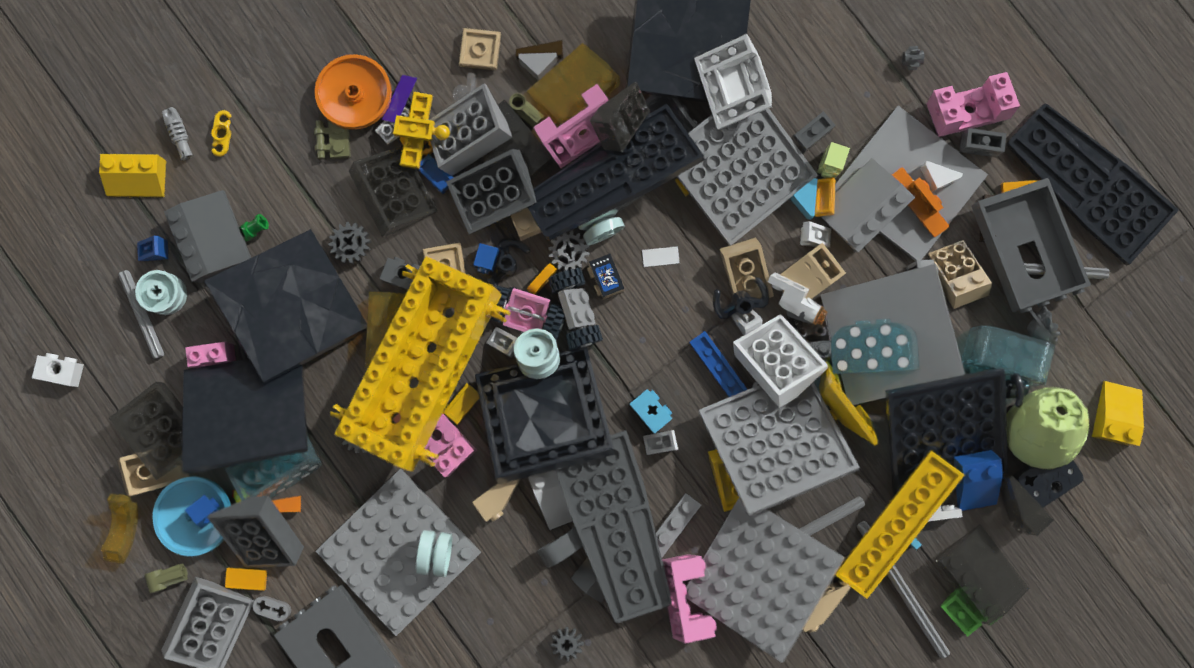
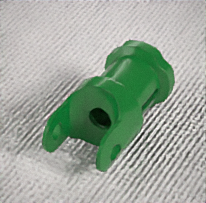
(251, 228)

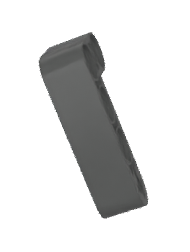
(560, 548)

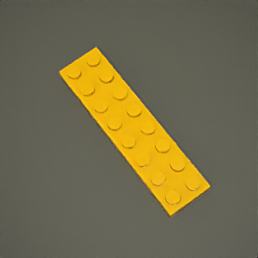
(899, 524)

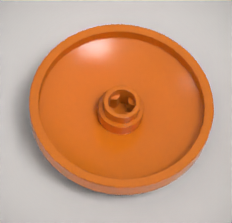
(353, 91)

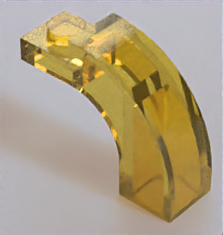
(122, 528)

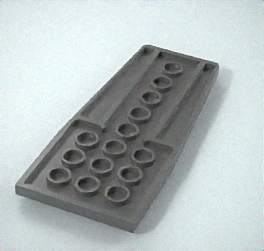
(617, 530)

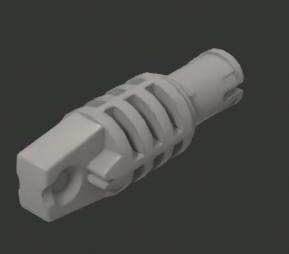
(177, 132)

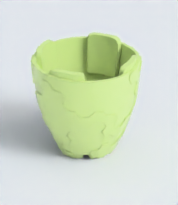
(1043, 436)

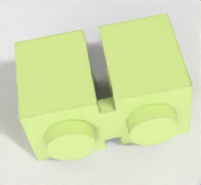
(833, 160)

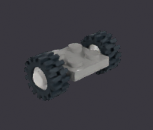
(576, 308)

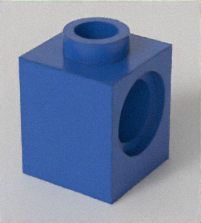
(486, 258)
(201, 509)

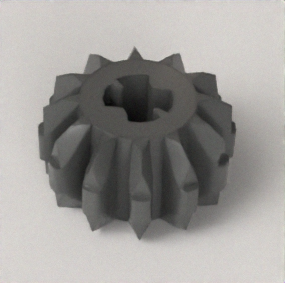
(574, 647)

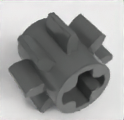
(912, 58)

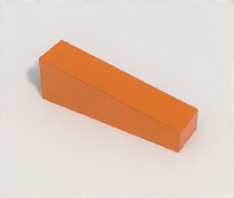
(288, 504)

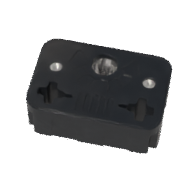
(1041, 480)

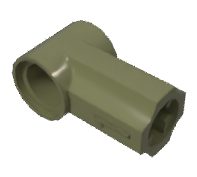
(526, 111)
(162, 578)

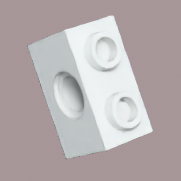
(46, 370)

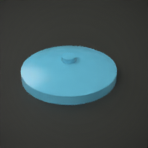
(176, 527)

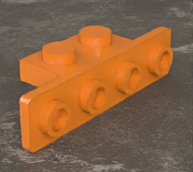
(925, 203)

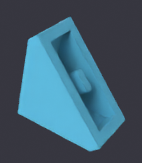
(806, 199)

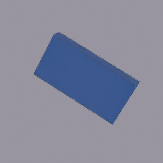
(435, 175)

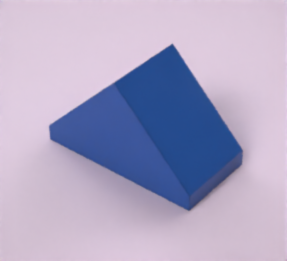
(152, 249)

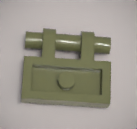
(338, 139)

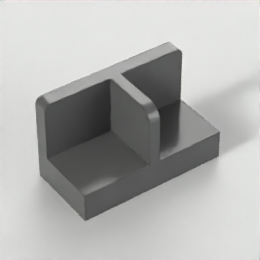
(814, 132)

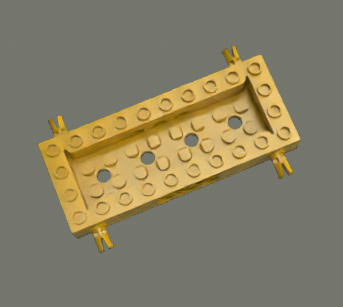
(406, 356)

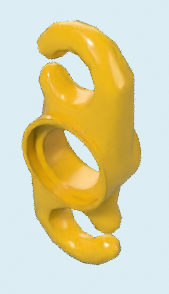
(217, 126)

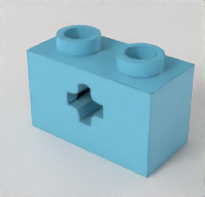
(640, 406)

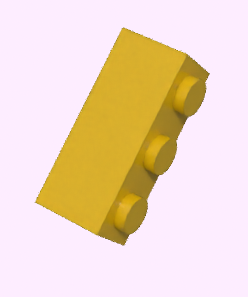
(133, 175)

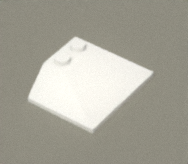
(734, 81)

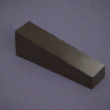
(550, 47)

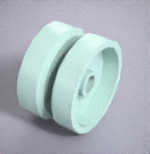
(602, 227)
(161, 292)
(537, 353)
(434, 553)

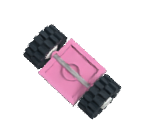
(530, 312)

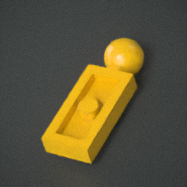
(419, 129)

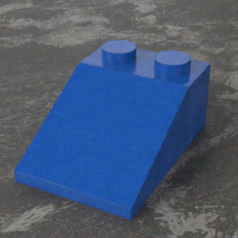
(980, 481)

